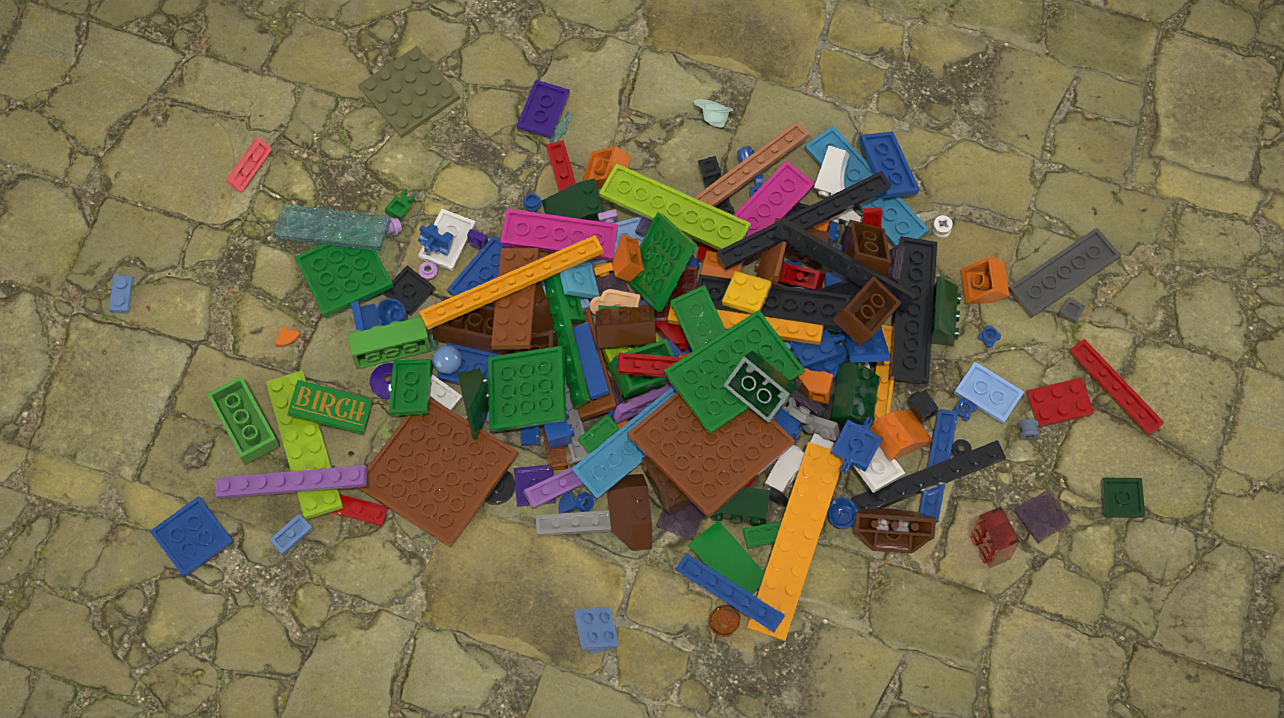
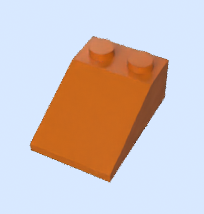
(900, 433)

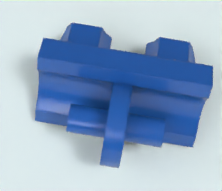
(434, 241)

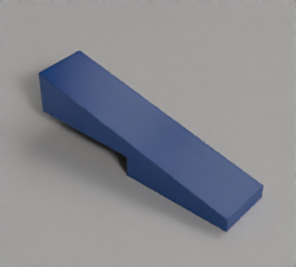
(590, 361)

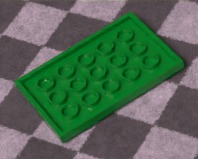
(703, 372)

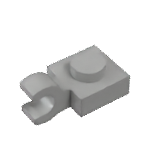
(800, 413)

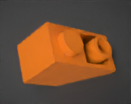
(816, 385)

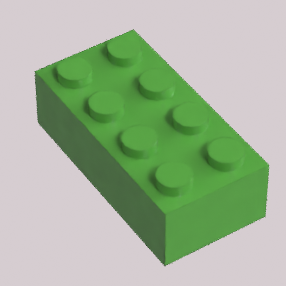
(389, 342)
(243, 420)

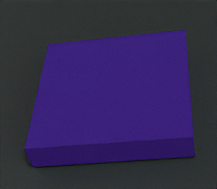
(527, 477)

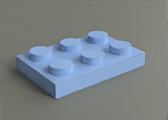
(989, 392)

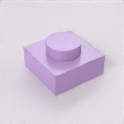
(608, 216)

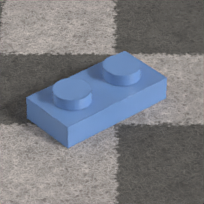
(121, 294)
(291, 534)

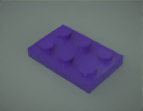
(543, 109)

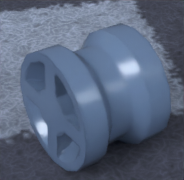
(1029, 429)

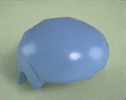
(447, 359)

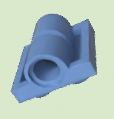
(596, 629)

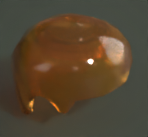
(724, 620)

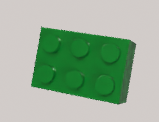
(636, 384)

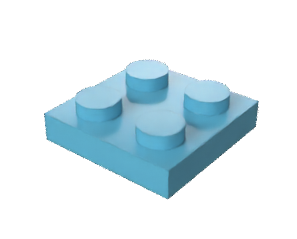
(580, 281)

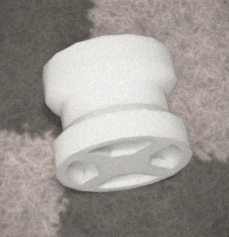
(942, 231)

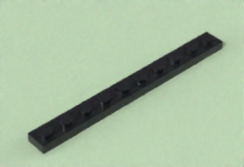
(805, 219)

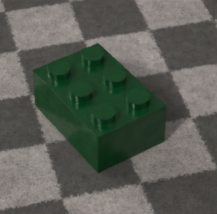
(855, 393)

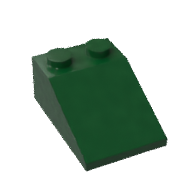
(576, 201)
(475, 398)

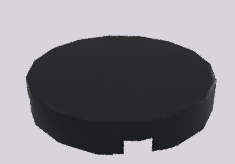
(502, 491)

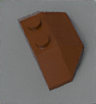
(542, 317)
(631, 512)
(894, 529)

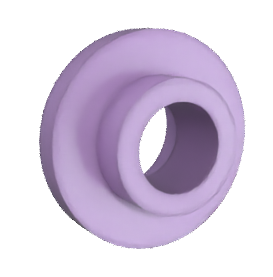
(395, 226)
(428, 275)

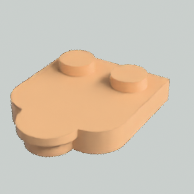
(615, 298)

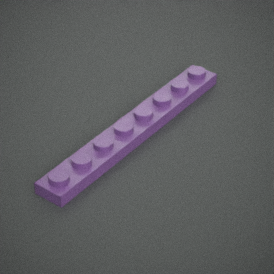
(291, 482)

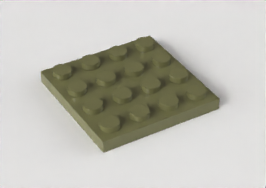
(409, 91)

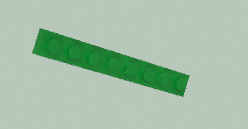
(566, 339)

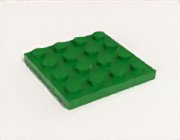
(664, 258)
(342, 276)
(526, 389)

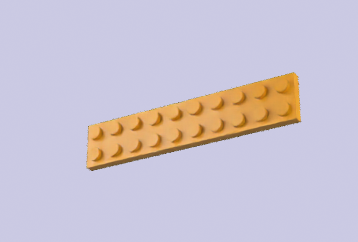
(798, 535)

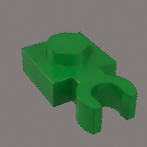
(400, 206)

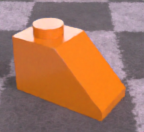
(627, 259)

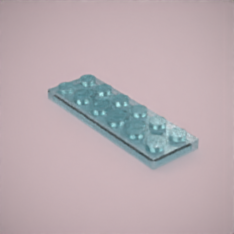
(332, 227)

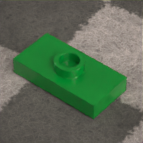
(598, 434)
(761, 534)

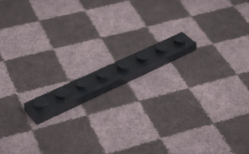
(838, 260)
(931, 477)

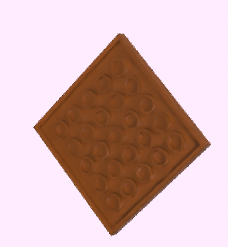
(705, 465)
(437, 471)

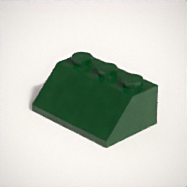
(945, 312)
(760, 386)
(746, 506)

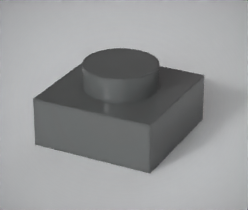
(1071, 310)

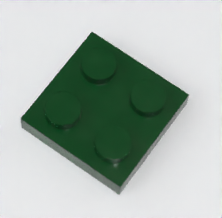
(1123, 497)

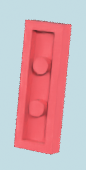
(248, 164)

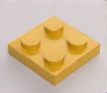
(746, 292)

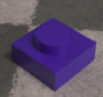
(477, 239)

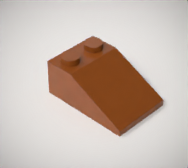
(771, 263)

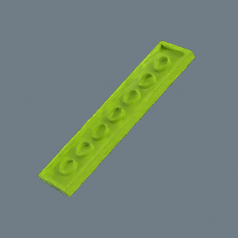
(689, 214)
(302, 445)

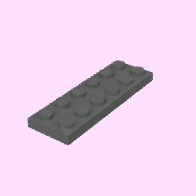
(1064, 272)

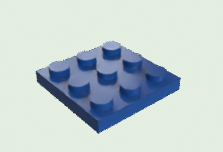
(191, 536)

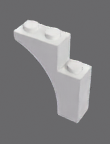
(832, 180)
(788, 465)

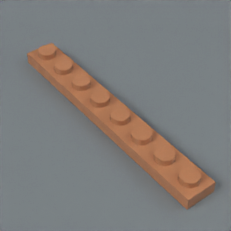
(753, 165)

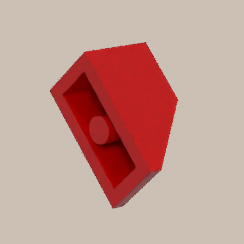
(802, 276)
(674, 333)

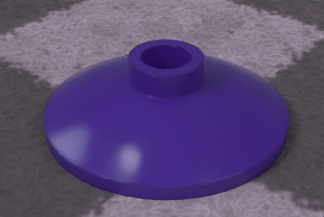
(378, 383)

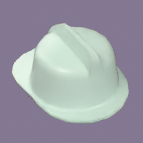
(713, 112)

